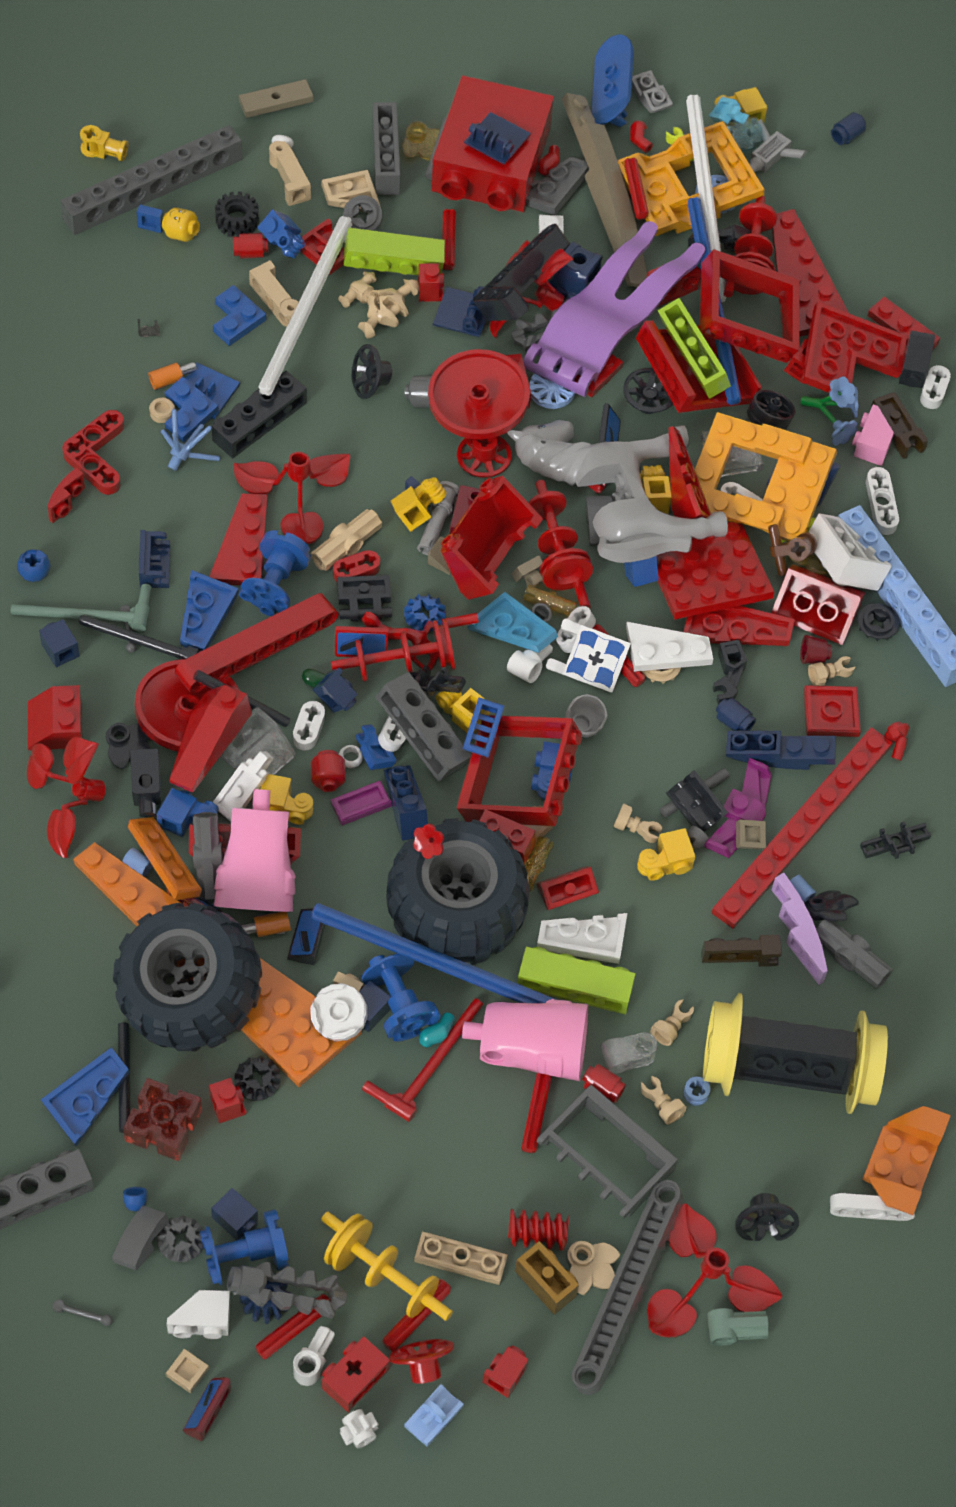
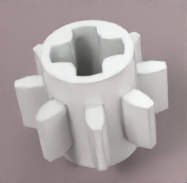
(359, 1428)

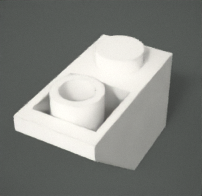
(203, 1314)

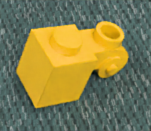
(750, 103)
(656, 487)
(413, 503)
(460, 707)
(280, 799)
(674, 856)

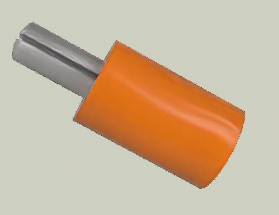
(169, 374)
(269, 924)

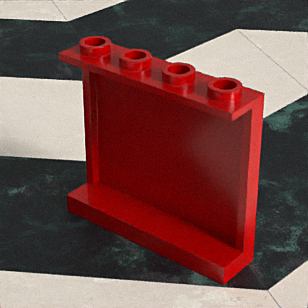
(678, 377)

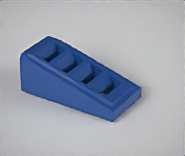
(491, 707)

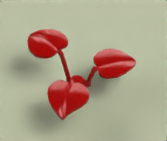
(545, 293)
(327, 469)
(76, 759)
(749, 1289)

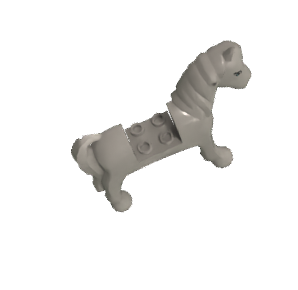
(630, 524)

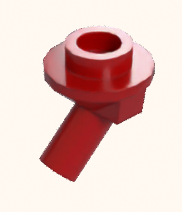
(898, 733)

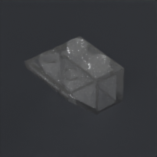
(258, 735)

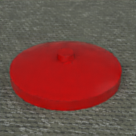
(478, 394)
(166, 705)

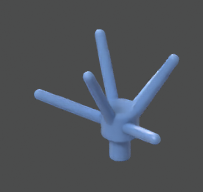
(182, 451)

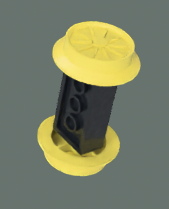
(795, 1054)

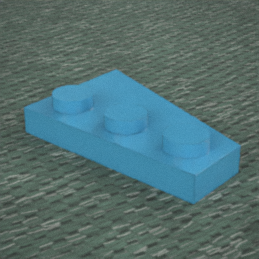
(514, 623)

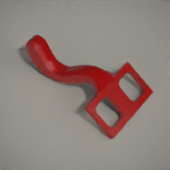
(415, 636)

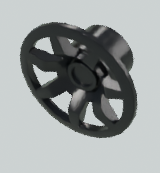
(373, 371)
(648, 394)
(766, 1214)

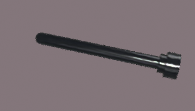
(181, 653)

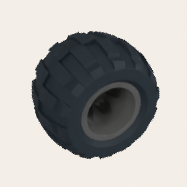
(468, 926)
(221, 989)

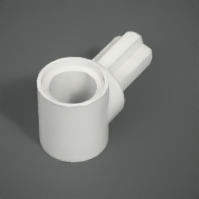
(528, 664)
(313, 1354)

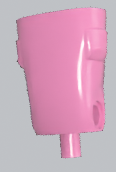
(257, 860)
(533, 1036)

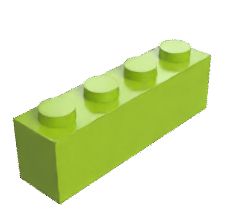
(391, 251)
(694, 348)
(576, 979)

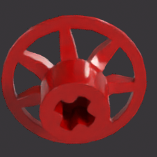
(484, 452)
(424, 1362)

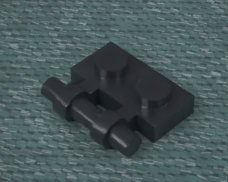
(364, 591)

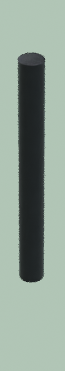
(213, 683)
(124, 1089)

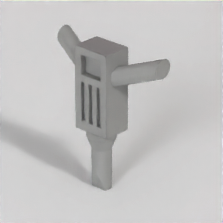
(772, 150)

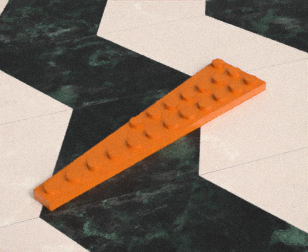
(282, 1018)

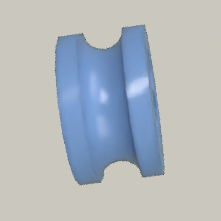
(696, 1100)

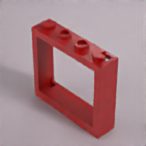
(761, 279)
(480, 766)

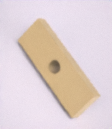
(478, 1264)

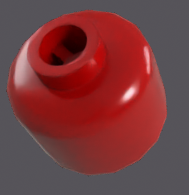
(328, 770)

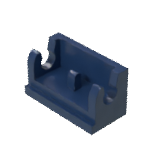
(154, 559)

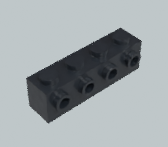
(258, 415)

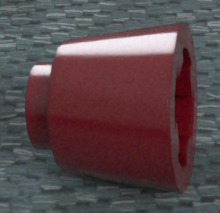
(814, 650)

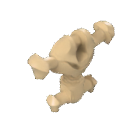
(382, 304)

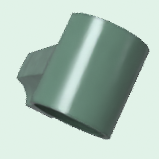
(728, 1327)

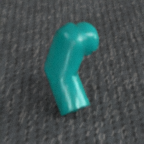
(437, 1032)

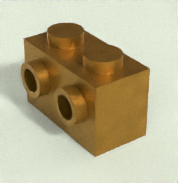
(547, 1277)

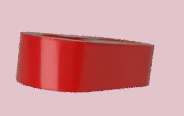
(355, 565)

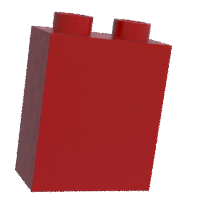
(471, 175)

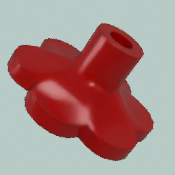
(428, 841)

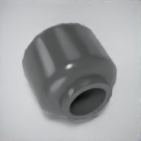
(417, 391)

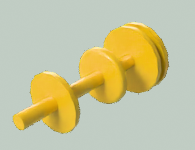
(350, 1243)

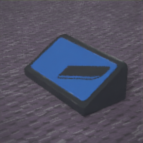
(609, 425)
(306, 938)

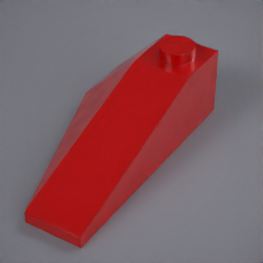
(686, 492)
(208, 734)

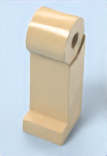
(296, 183)
(268, 288)

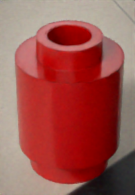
(250, 245)
(605, 1082)

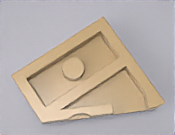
(345, 187)

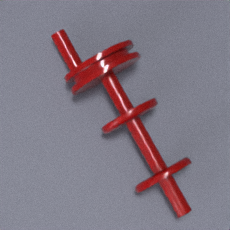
(754, 246)
(565, 566)
(442, 646)

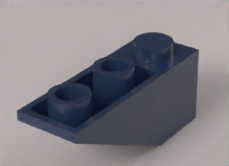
(406, 800)

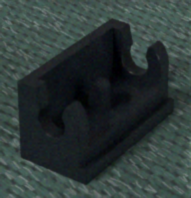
(696, 802)

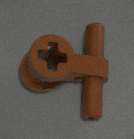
(792, 548)

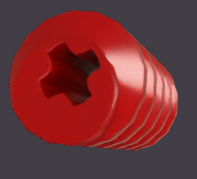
(538, 1229)

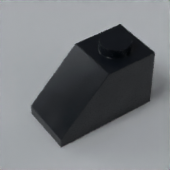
(917, 359)

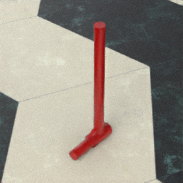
(403, 1104)

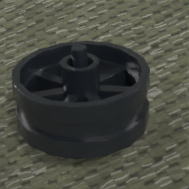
(771, 409)

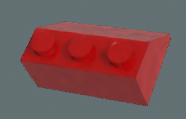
(818, 604)

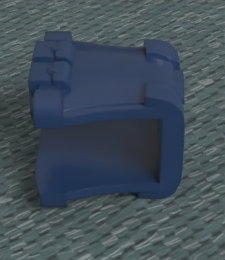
(577, 273)

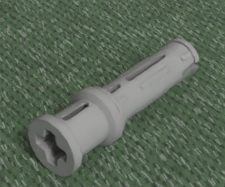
(438, 516)

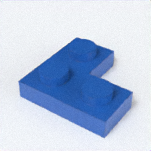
(241, 315)
(193, 406)

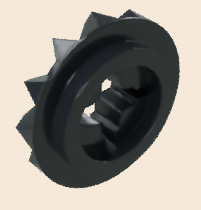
(881, 613)
(252, 1089)

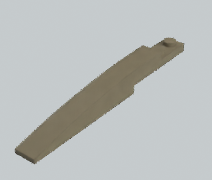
(605, 181)

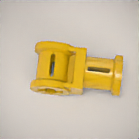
(101, 144)

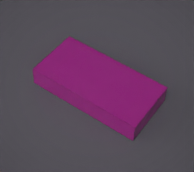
(360, 803)

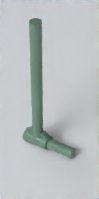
(136, 618)

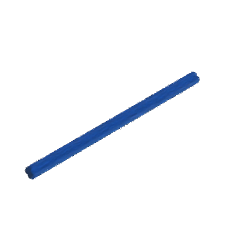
(723, 349)
(426, 955)

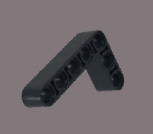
(502, 295)

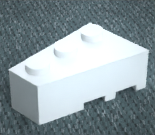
(845, 556)

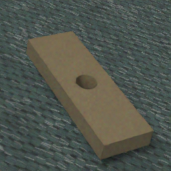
(276, 98)

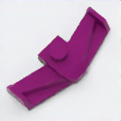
(743, 805)

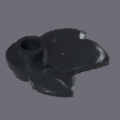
(120, 749)
(830, 905)

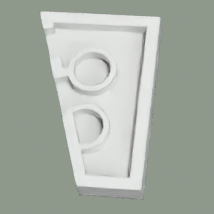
(665, 649)
(590, 939)

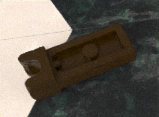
(905, 430)
(763, 951)

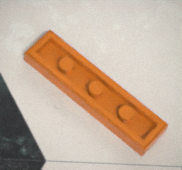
(164, 858)

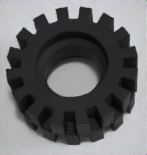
(232, 204)

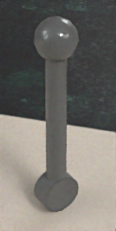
(130, 647)
(59, 1307)

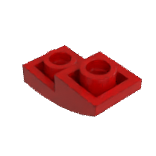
(60, 501)

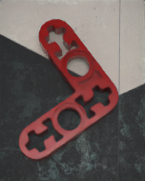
(88, 448)

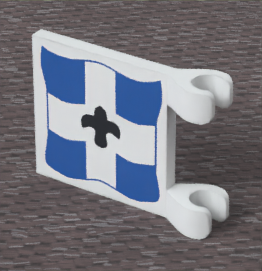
(594, 657)

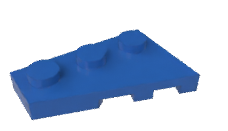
(205, 610)
(85, 1094)

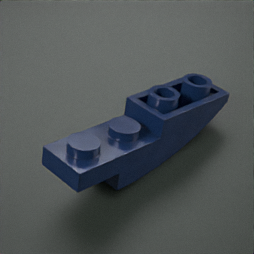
(780, 750)

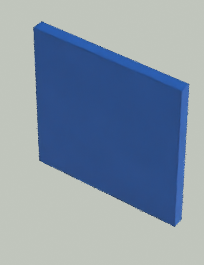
(213, 385)

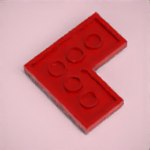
(843, 339)

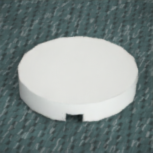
(339, 1012)

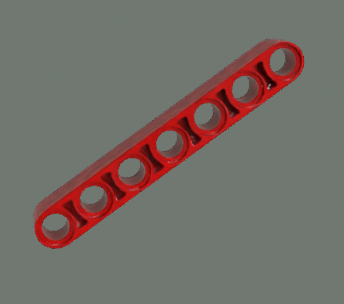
(258, 642)

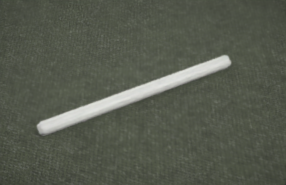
(703, 175)
(304, 306)

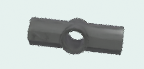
(206, 852)
(853, 953)

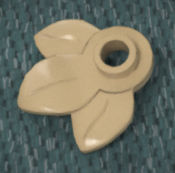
(596, 1268)

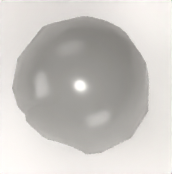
(588, 714)

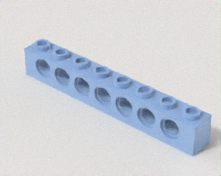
(909, 602)

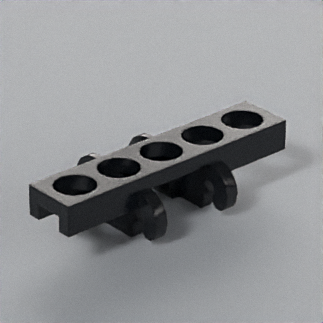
(436, 682)
(889, 845)

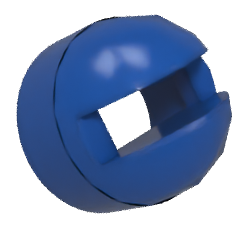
(135, 1198)

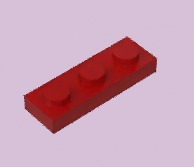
(894, 318)

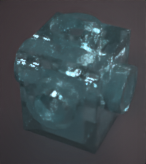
(746, 133)

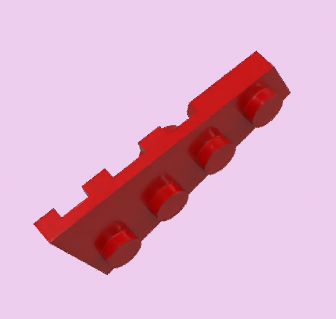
(240, 551)
(742, 624)

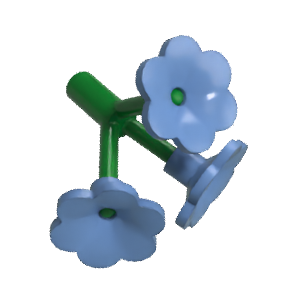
(842, 395)

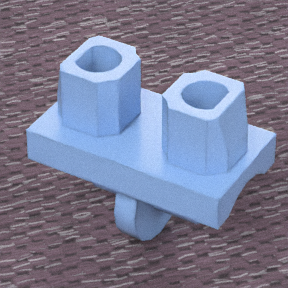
(433, 1415)

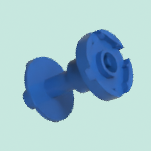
(283, 556)
(407, 1011)
(256, 1244)

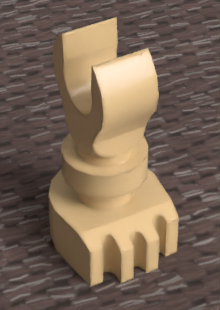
(819, 672)
(636, 825)
(666, 1031)
(669, 1110)

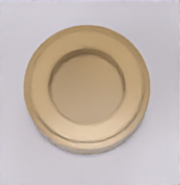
(161, 410)

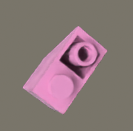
(875, 437)

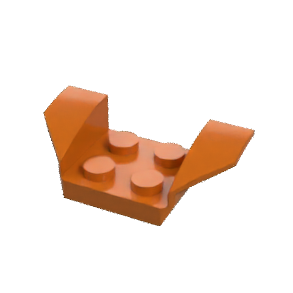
(905, 1156)

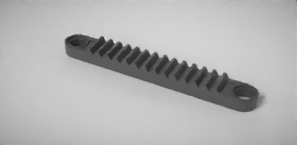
(627, 1287)

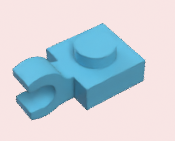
(726, 110)

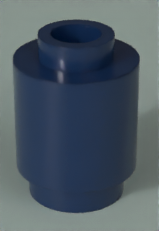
(848, 128)
(735, 715)

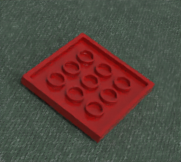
(713, 575)

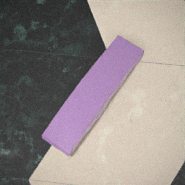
(803, 935)

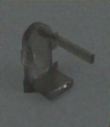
(148, 331)

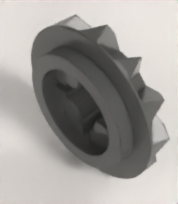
(368, 205)
(183, 1251)

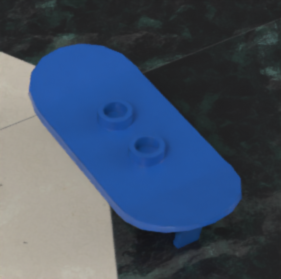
(612, 80)

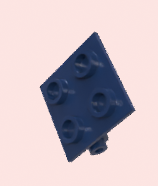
(496, 137)
(460, 313)

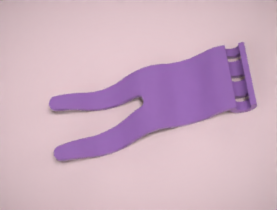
(595, 321)

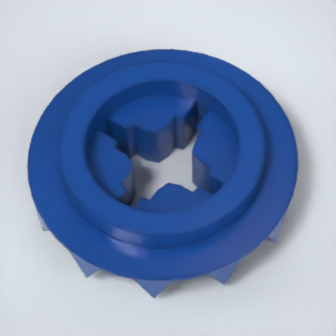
(418, 620)

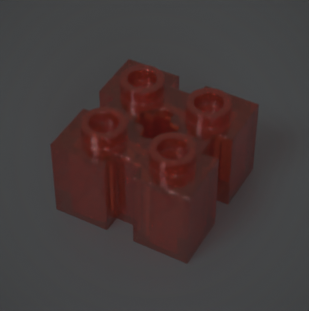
(147, 1123)

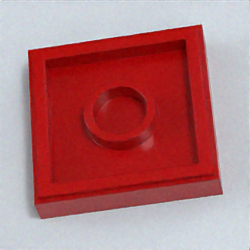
(831, 711)

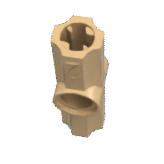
(346, 539)

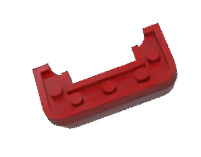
(486, 535)

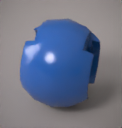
(41, 567)

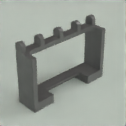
(602, 1109)

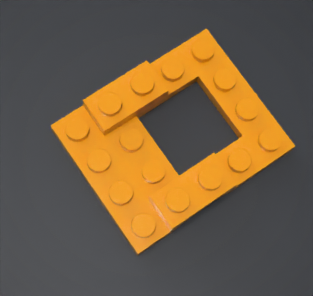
(666, 195)
(794, 483)

